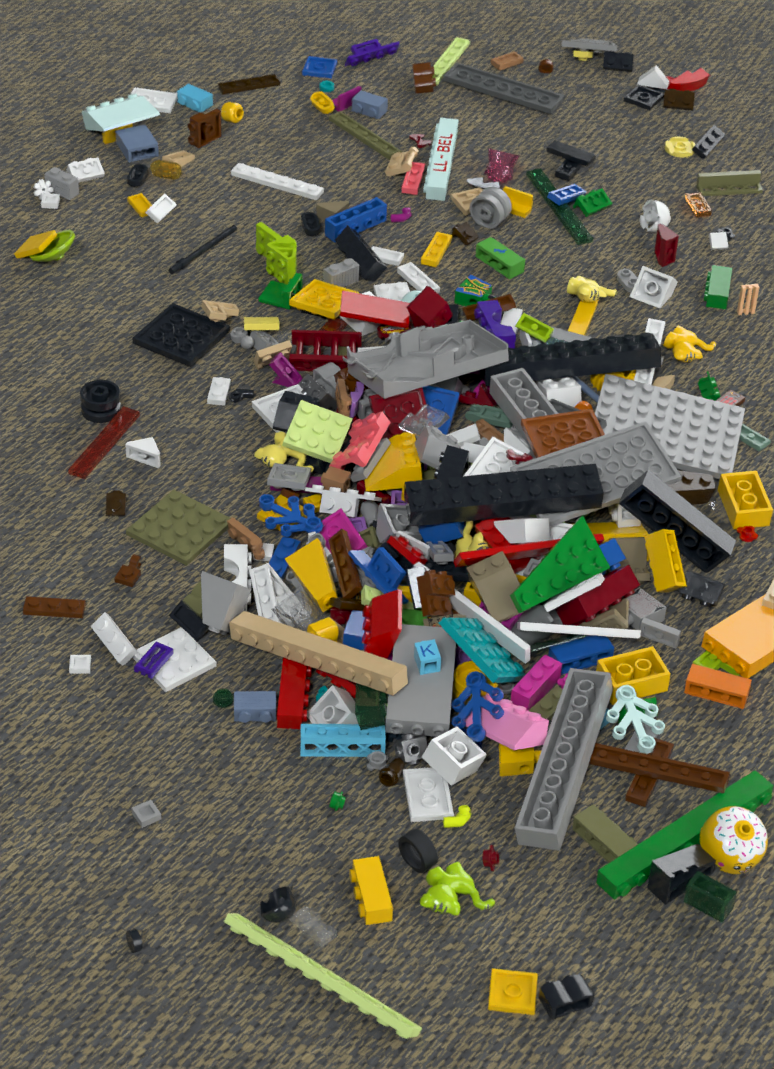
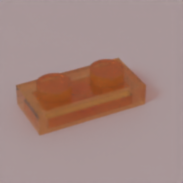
(698, 204)

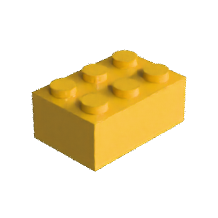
(745, 499)
(639, 669)

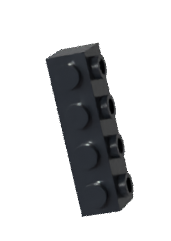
(356, 248)

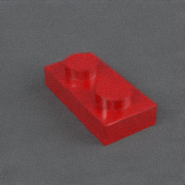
(411, 553)

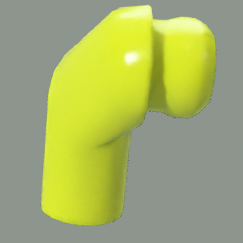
(458, 820)

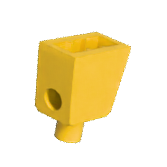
(517, 761)

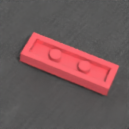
(413, 178)

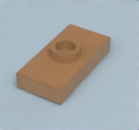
(507, 60)

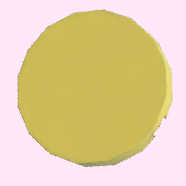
(679, 147)

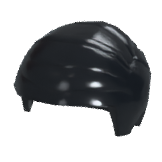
(280, 905)

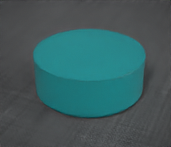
(326, 86)

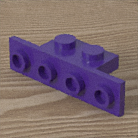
(369, 50)

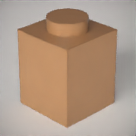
(336, 478)

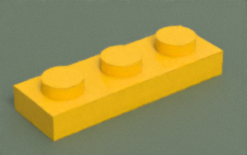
(436, 249)

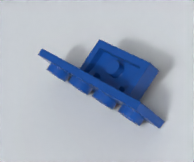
(380, 569)

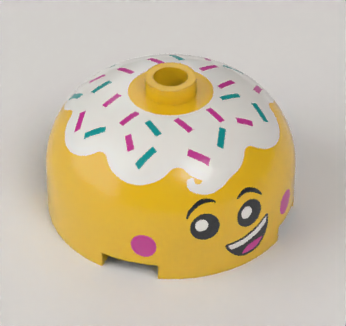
(734, 839)

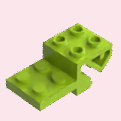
(279, 252)

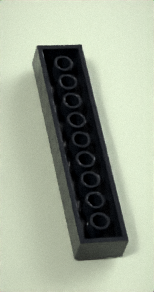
(581, 357)
(503, 494)

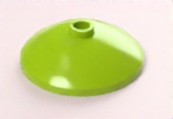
(56, 248)

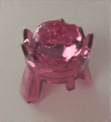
(500, 165)

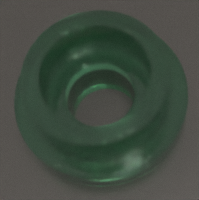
(223, 698)

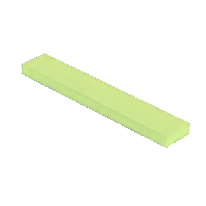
(449, 57)

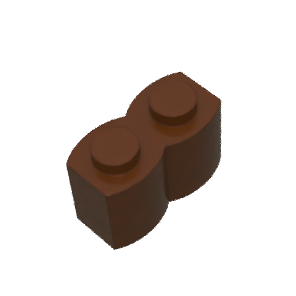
(423, 77)

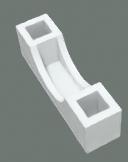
(236, 562)

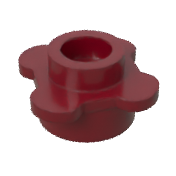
(490, 857)

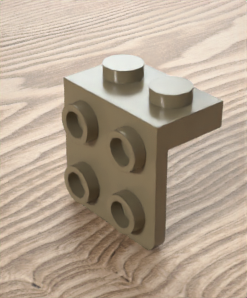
(636, 556)

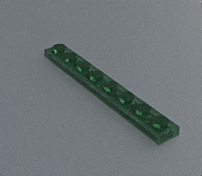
(563, 212)

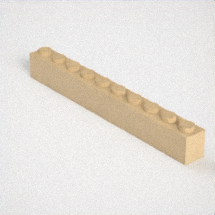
(319, 653)

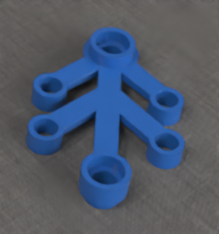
(309, 525)
(475, 683)

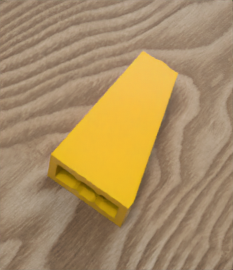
(314, 573)

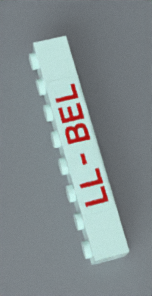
(441, 159)

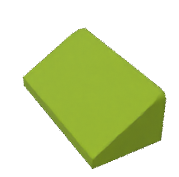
(534, 327)

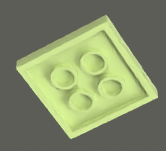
(317, 431)

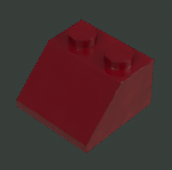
(429, 309)

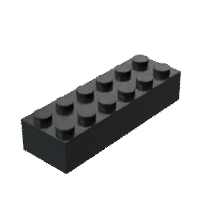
(664, 508)

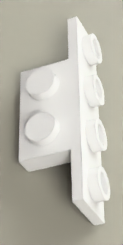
(335, 499)

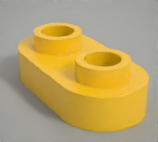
(322, 102)

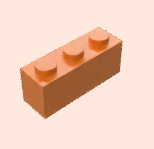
(717, 686)

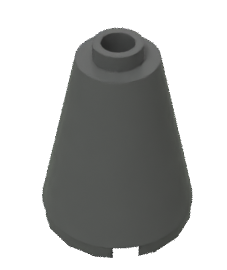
(536, 614)

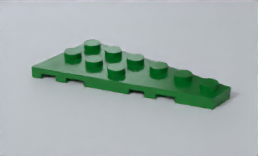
(563, 567)

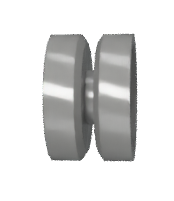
(490, 207)

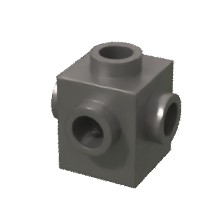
(411, 748)

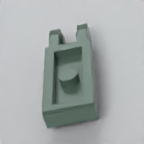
(492, 415)

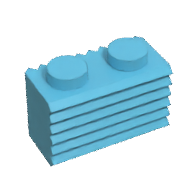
(195, 98)

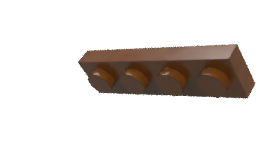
(344, 565)
(643, 786)

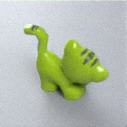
(445, 885)

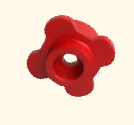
(747, 533)

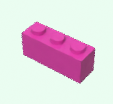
(536, 682)

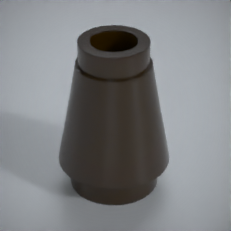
(391, 772)

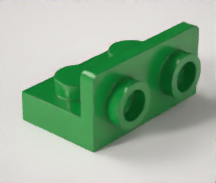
(593, 202)

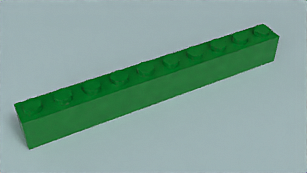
(634, 865)

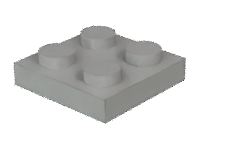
(289, 476)

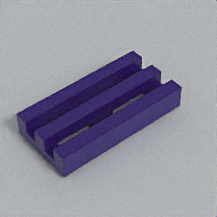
(157, 660)

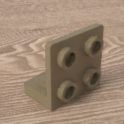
(614, 617)

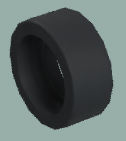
(418, 850)

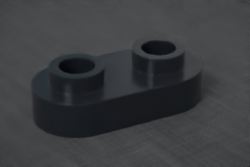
(137, 175)
(310, 223)

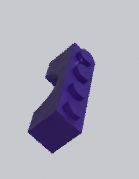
(489, 318)

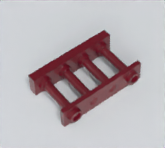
(314, 338)

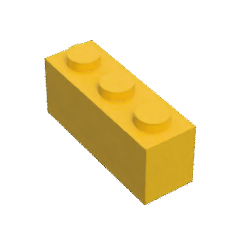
(665, 561)
(371, 890)

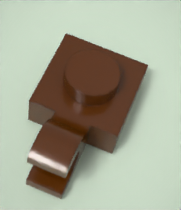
(129, 574)

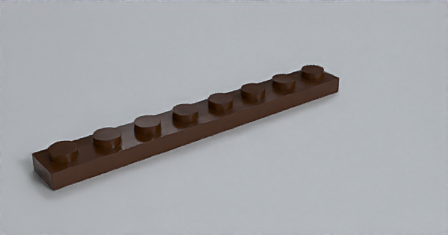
(660, 768)

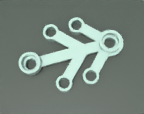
(627, 696)

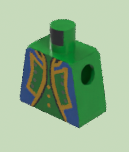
(473, 291)

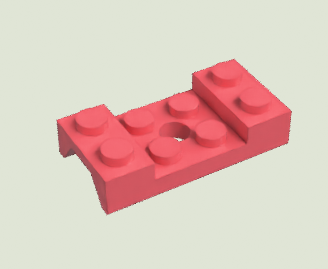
(365, 438)

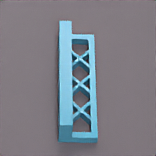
(342, 736)

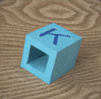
(427, 657)

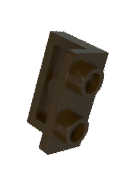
(679, 99)

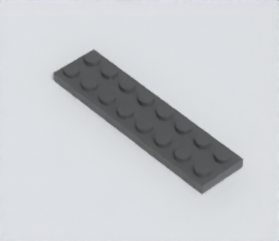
(503, 88)

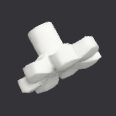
(42, 187)

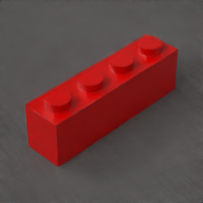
(292, 694)

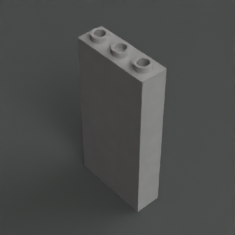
(426, 700)

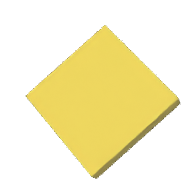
(261, 323)

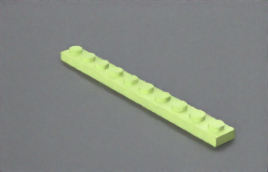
(328, 979)

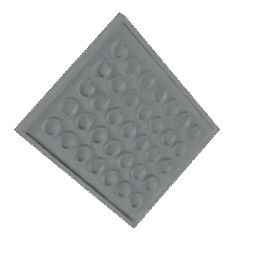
(693, 430)

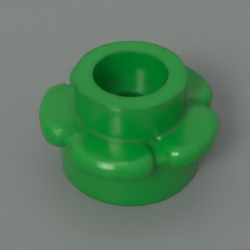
(337, 801)

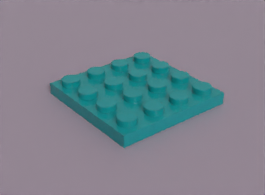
(483, 649)

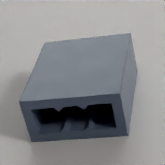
(137, 143)

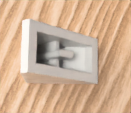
(654, 78)
(144, 451)

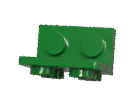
(280, 293)

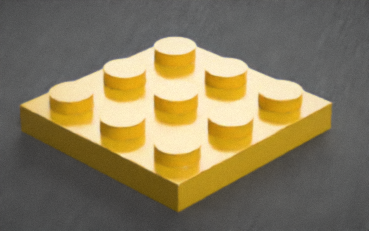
(319, 299)

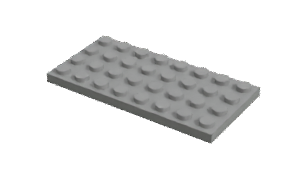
(619, 460)

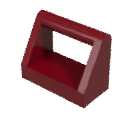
(665, 245)

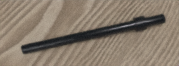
(183, 262)

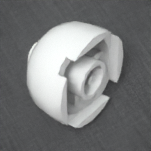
(654, 214)

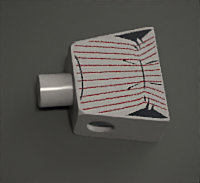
(644, 605)

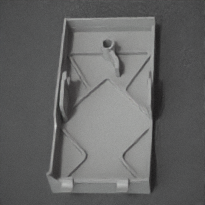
(426, 357)

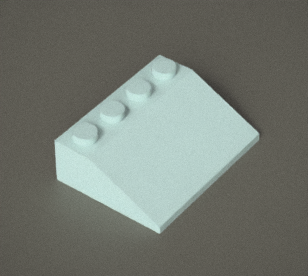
(118, 113)

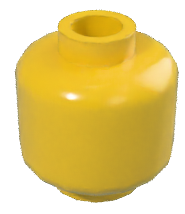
(232, 112)

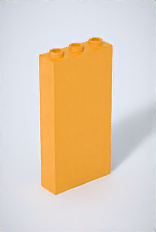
(744, 639)

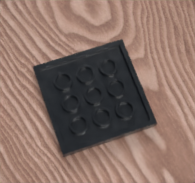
(181, 334)

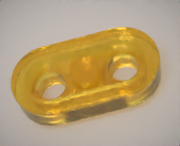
(167, 169)

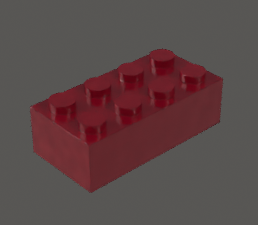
(585, 607)

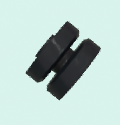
(100, 401)

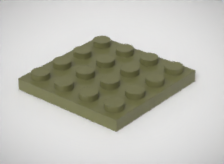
(179, 527)

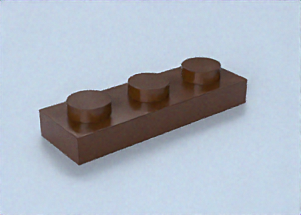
(506, 303)
(54, 607)

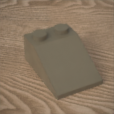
(494, 584)

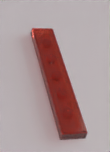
(103, 442)

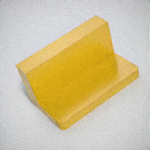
(520, 201)

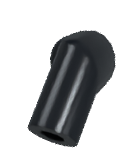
(239, 394)

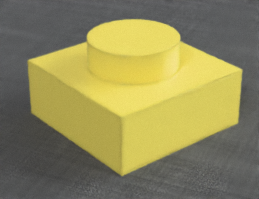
(583, 55)

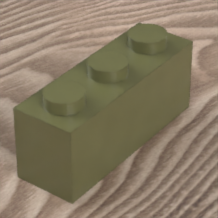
(602, 833)

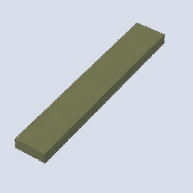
(364, 134)

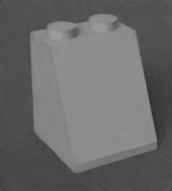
(221, 602)

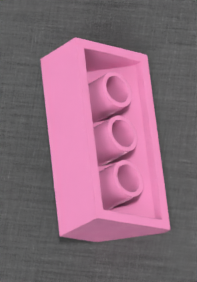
(516, 728)

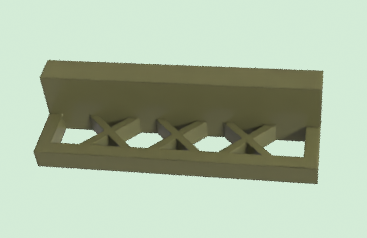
(728, 181)

